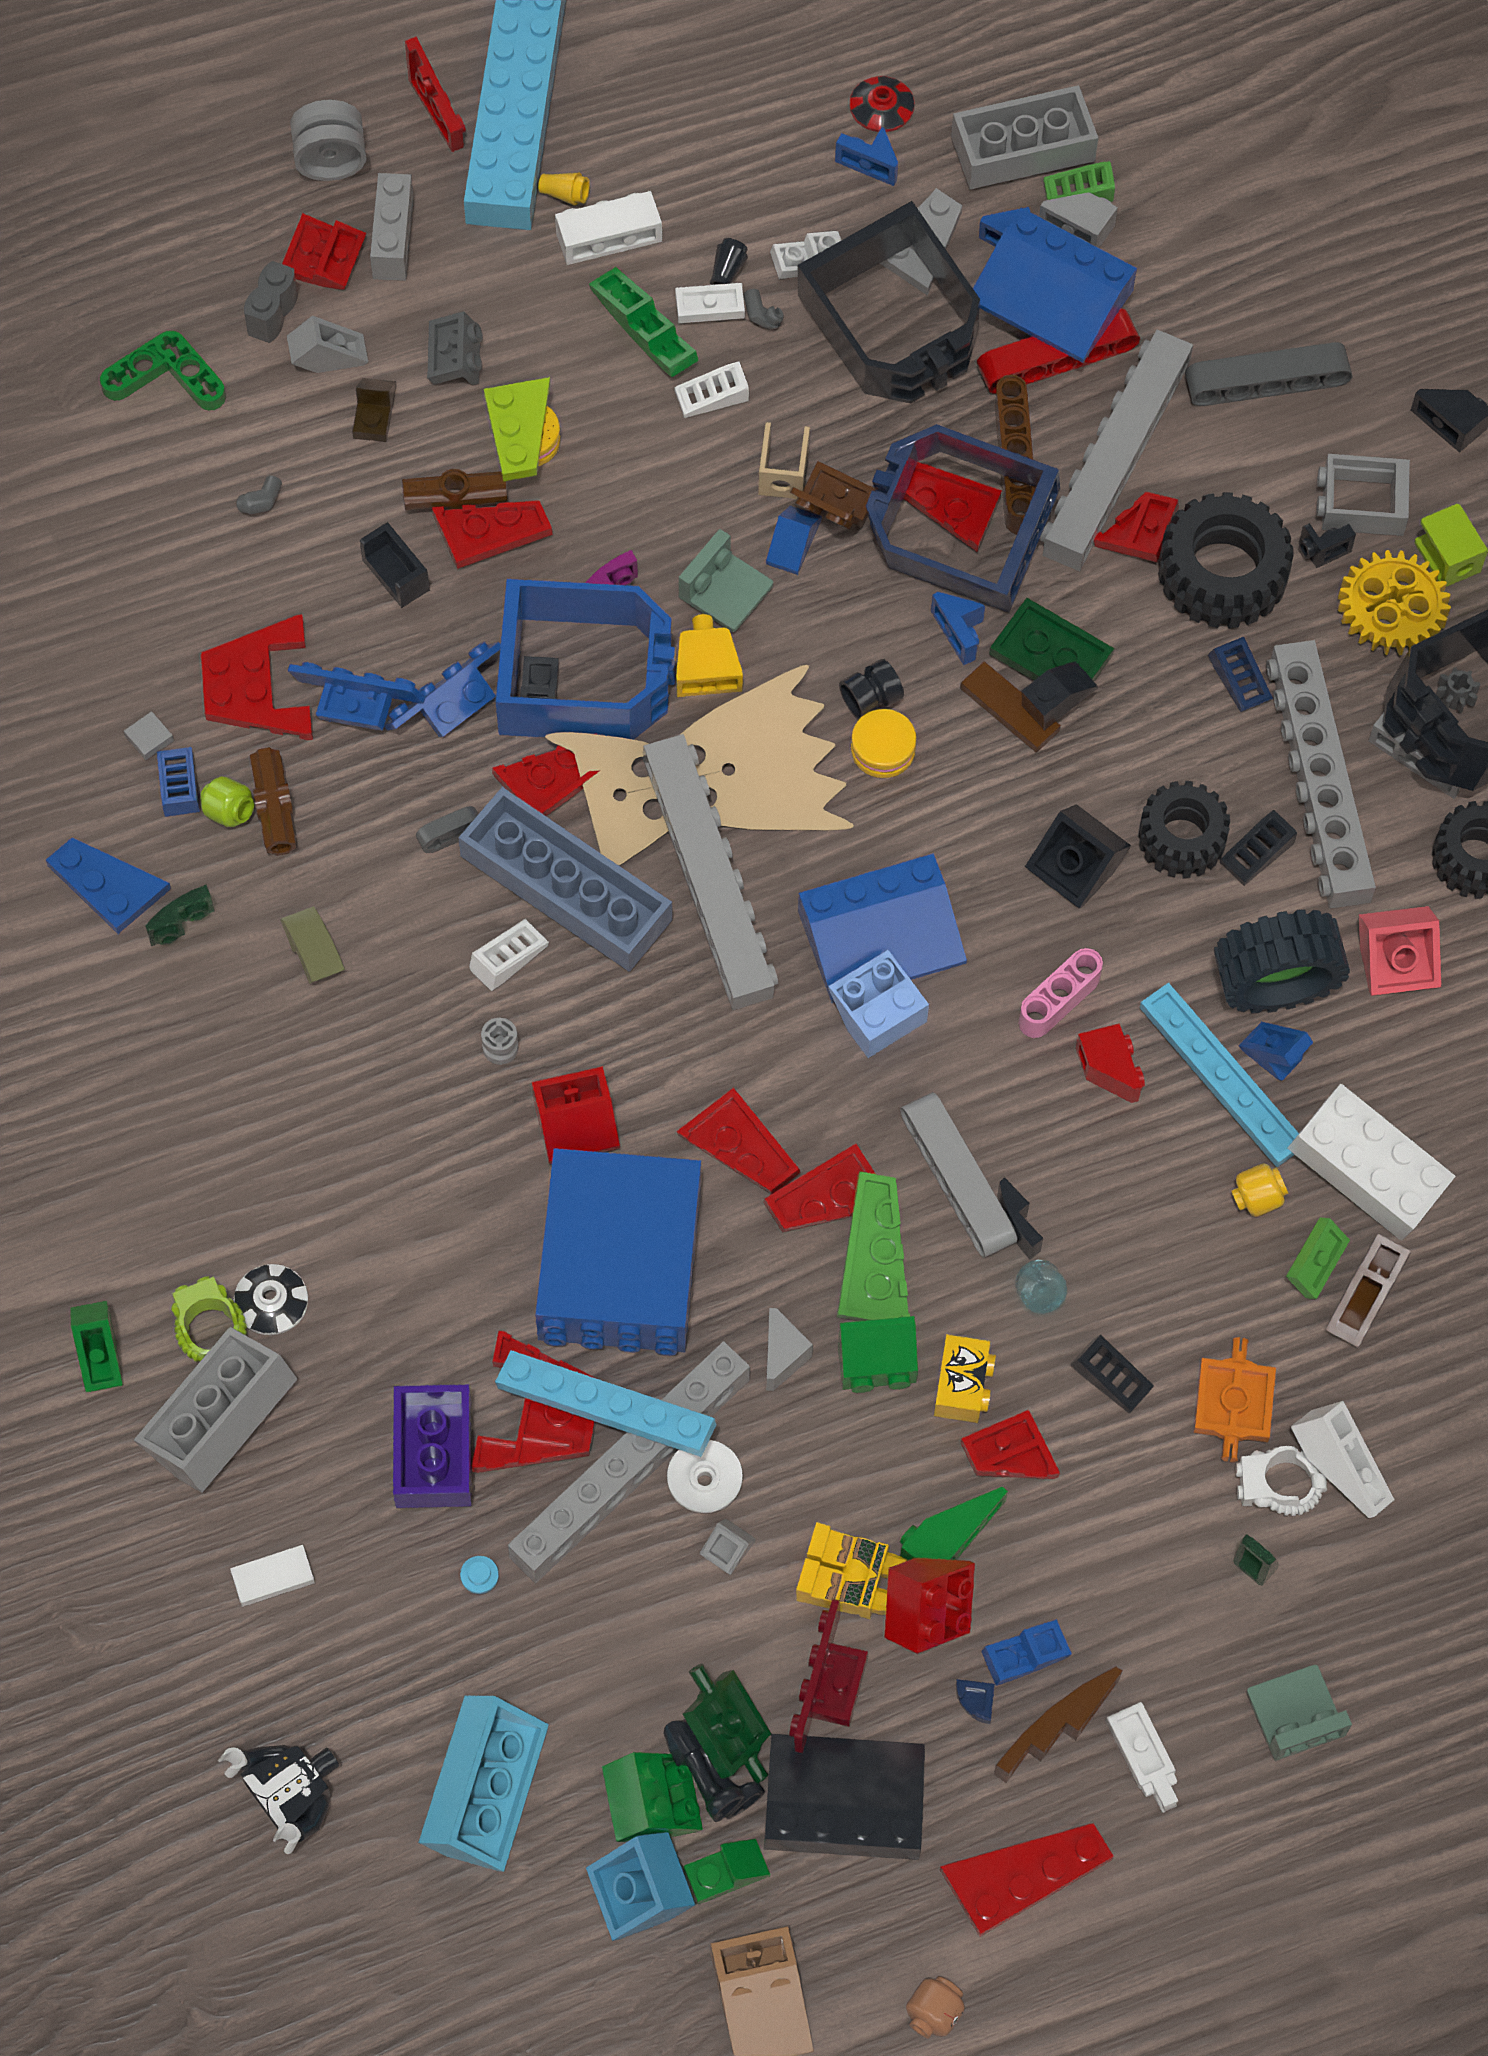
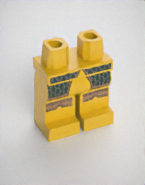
(845, 1571)

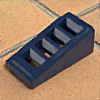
(1224, 670)

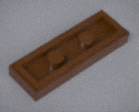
(1005, 705)

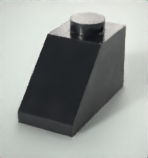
(1452, 414)
(1056, 693)

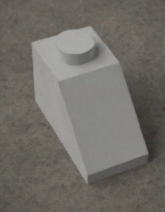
(1082, 216)
(326, 346)

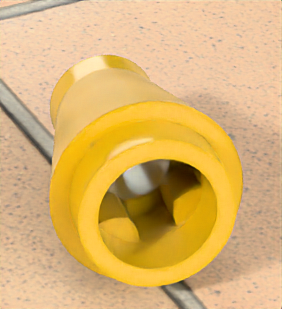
(567, 187)

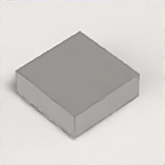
(148, 735)

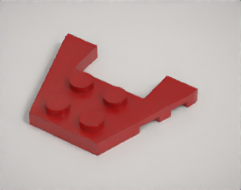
(240, 681)
(543, 1432)

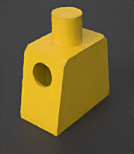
(707, 660)

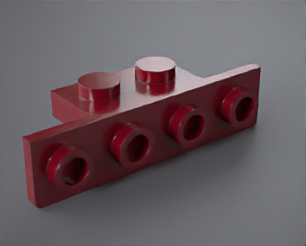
(833, 1682)

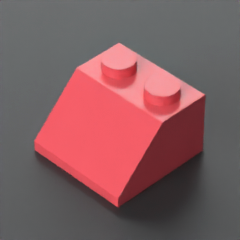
(1400, 950)

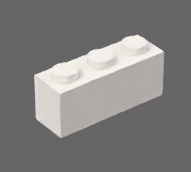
(608, 227)

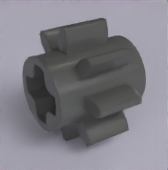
(1458, 689)

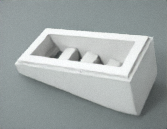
(718, 377)
(492, 969)

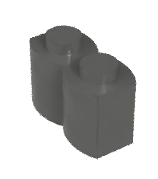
(270, 301)

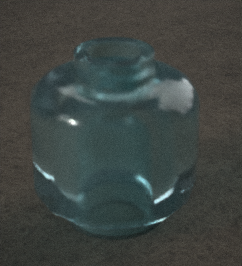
(1041, 1286)

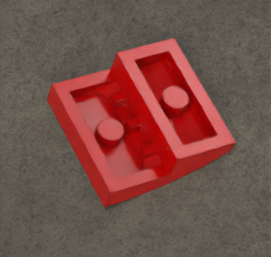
(323, 252)

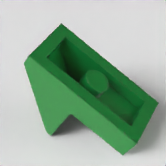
(727, 1870)

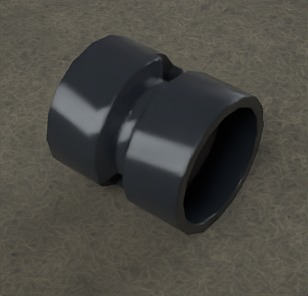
(868, 691)

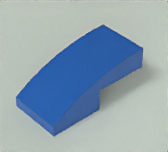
(1026, 1653)

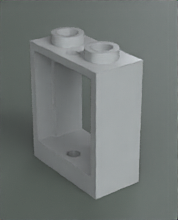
(1365, 470)

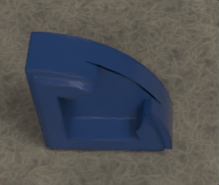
(976, 1699)

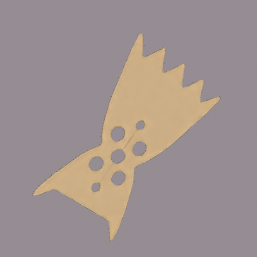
(755, 733)

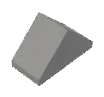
(786, 1349)

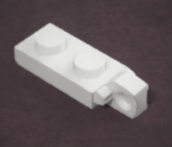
(1144, 1754)

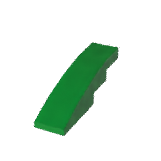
(643, 322)

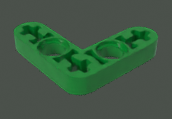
(164, 361)

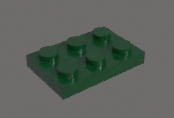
(1043, 640)

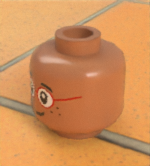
(935, 2007)

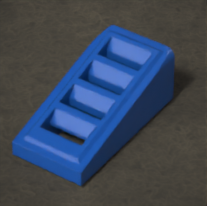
(183, 803)

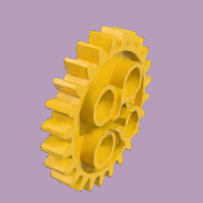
(1393, 601)

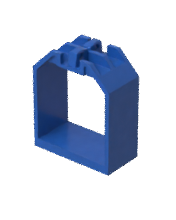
(583, 605)

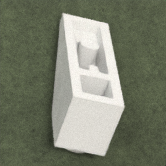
(1341, 1455)

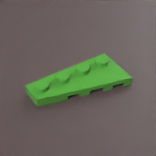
(874, 1266)

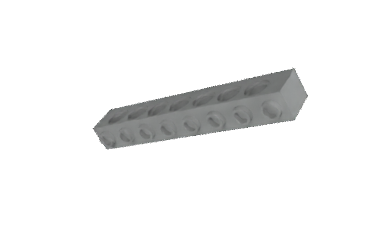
(1302, 663)
(621, 1469)

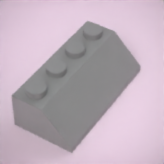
(216, 1409)

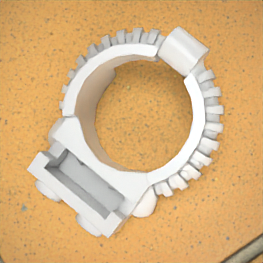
(1256, 1490)

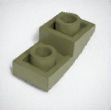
(313, 944)

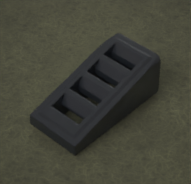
(1275, 832)
(1121, 1364)

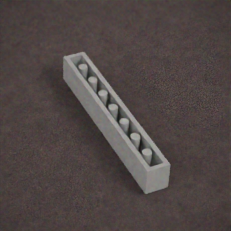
(1116, 450)
(708, 871)

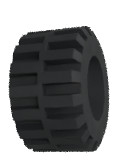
(1187, 804)
(1452, 860)

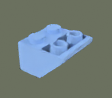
(879, 1003)

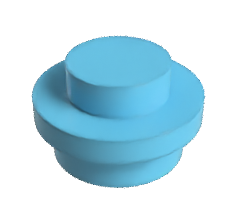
(479, 1574)

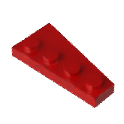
(1017, 1877)

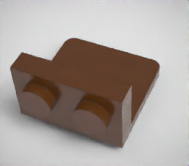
(836, 493)

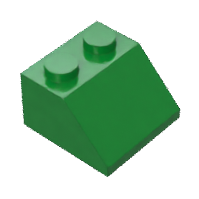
(878, 1354)

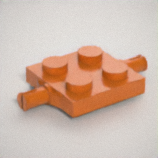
(1235, 1399)

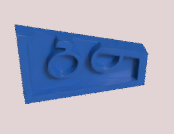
(106, 884)

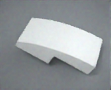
(789, 255)

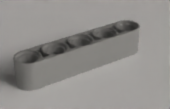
(958, 1175)

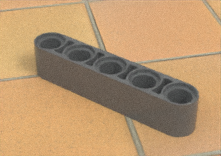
(1268, 374)

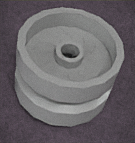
(328, 140)

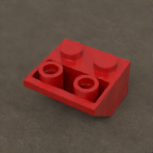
(576, 1112)
(928, 1602)

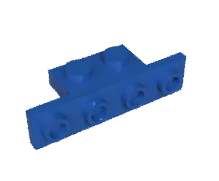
(354, 698)
(452, 698)

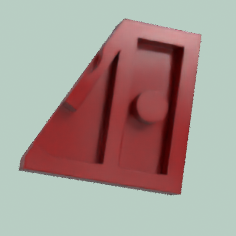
(1140, 528)
(1010, 1450)

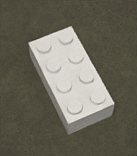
(1371, 1162)

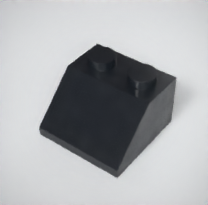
(1077, 855)

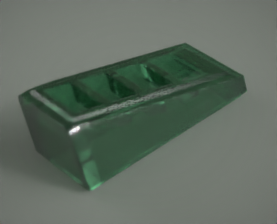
(1255, 1560)

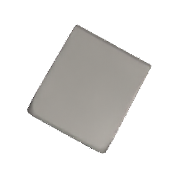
(727, 1546)

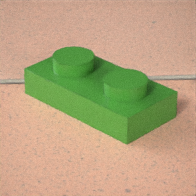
(1318, 1258)

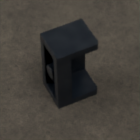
(394, 565)

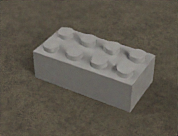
(1024, 137)

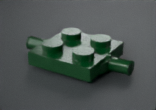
(727, 1724)

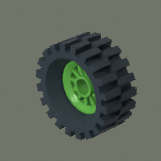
(1281, 961)

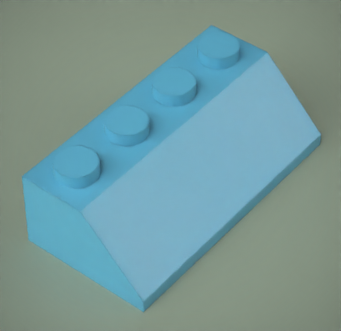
(484, 1782)

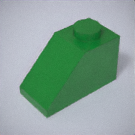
(96, 1346)

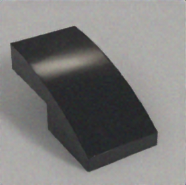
(540, 677)
(1016, 1209)

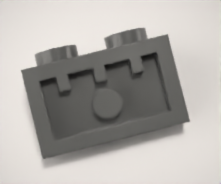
(454, 349)

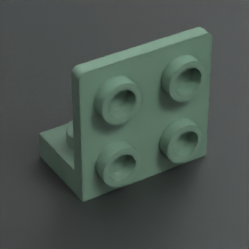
(723, 584)
(1297, 1712)

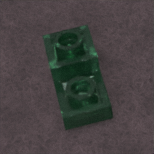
(167, 924)

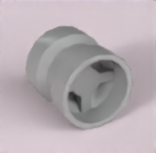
(499, 1049)

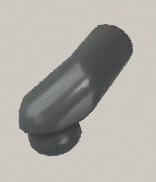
(767, 318)
(260, 500)

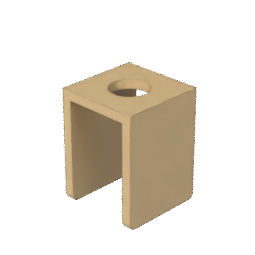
(794, 478)

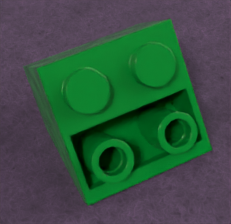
(651, 1796)

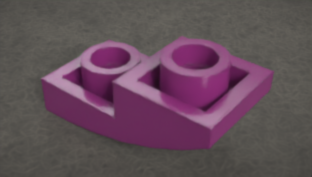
(617, 571)

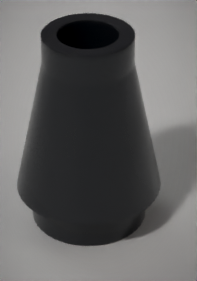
(728, 261)

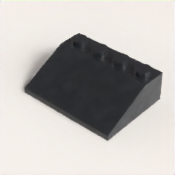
(845, 1797)

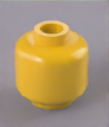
(1260, 1190)

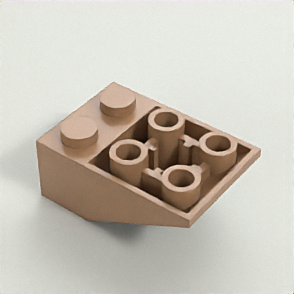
(762, 1995)

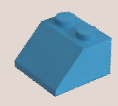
(640, 1885)

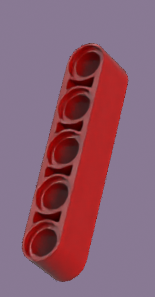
(1037, 360)

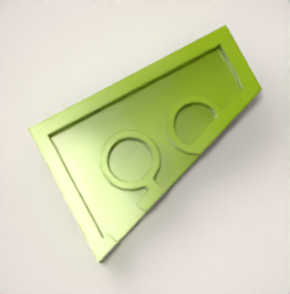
(517, 425)

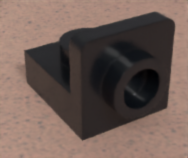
(1329, 546)

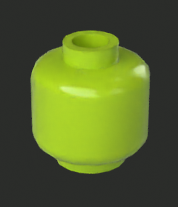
(227, 802)

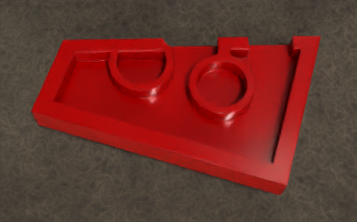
(740, 1141)

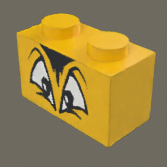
(963, 1377)

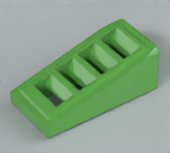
(1087, 174)

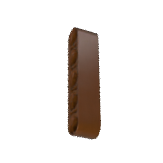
(1016, 440)

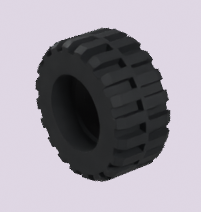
(1235, 523)

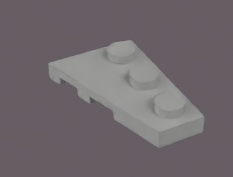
(942, 216)

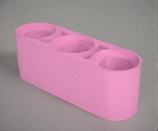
(1066, 978)

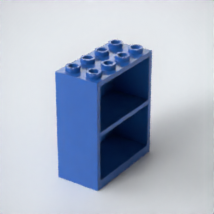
(618, 1251)

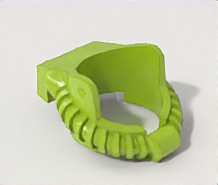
(198, 1298)

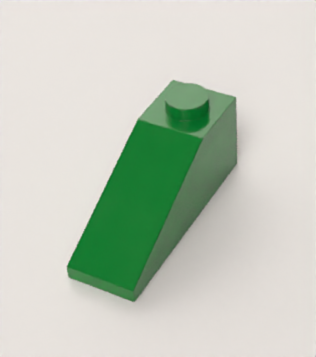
(953, 1530)

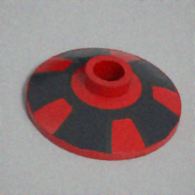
(877, 113)

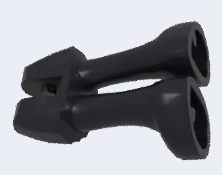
(720, 1795)

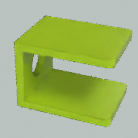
(1451, 545)

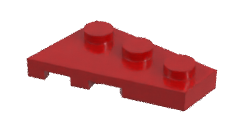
(432, 95)
(953, 502)
(488, 531)
(544, 779)
(820, 1194)

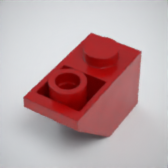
(1108, 1061)

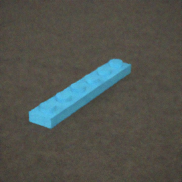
(1221, 1073)
(606, 1403)

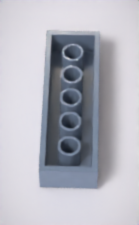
(565, 879)

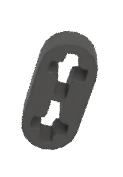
(445, 830)

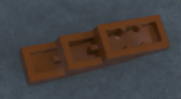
(1066, 1716)

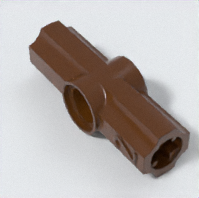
(434, 491)
(273, 801)

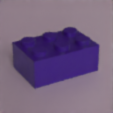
(432, 1446)

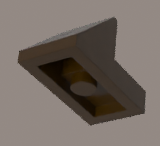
(373, 409)

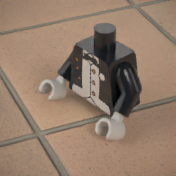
(286, 1787)

